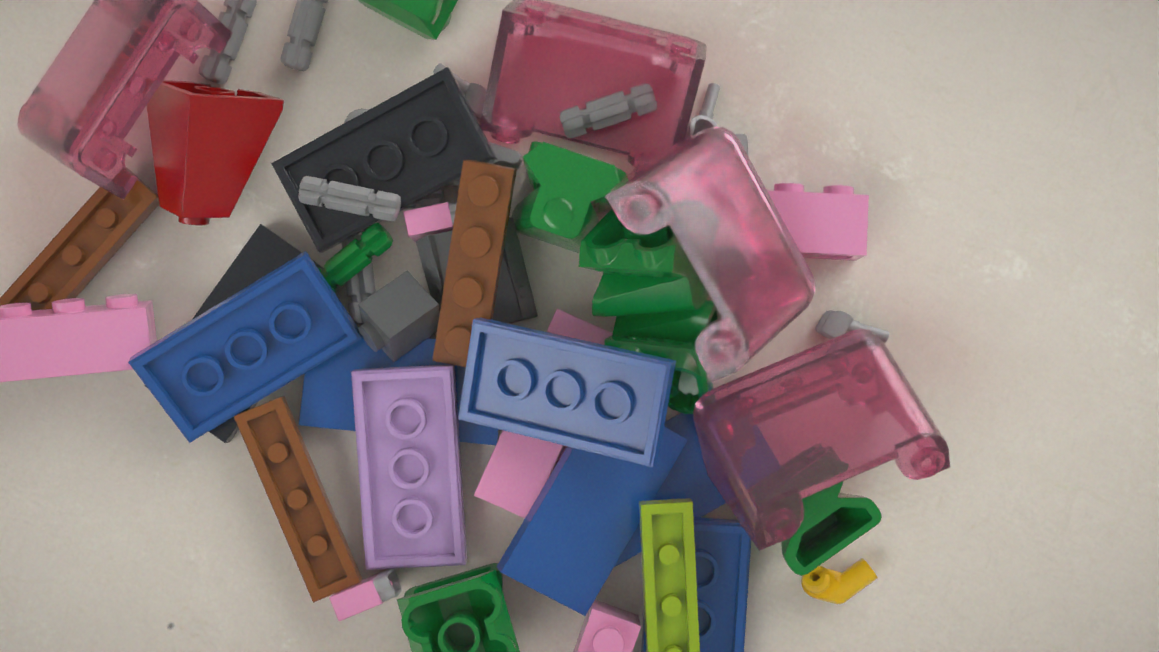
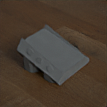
(514, 292)

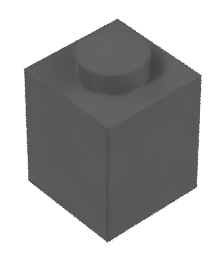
(398, 317)

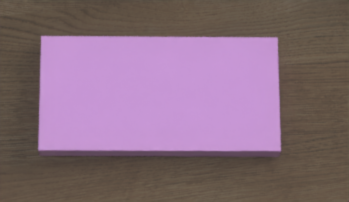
(409, 466)

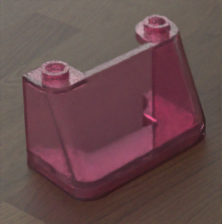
(566, 56)
(107, 80)
(729, 235)
(811, 427)

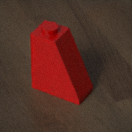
(206, 145)

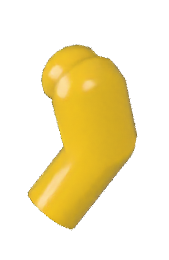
(837, 586)

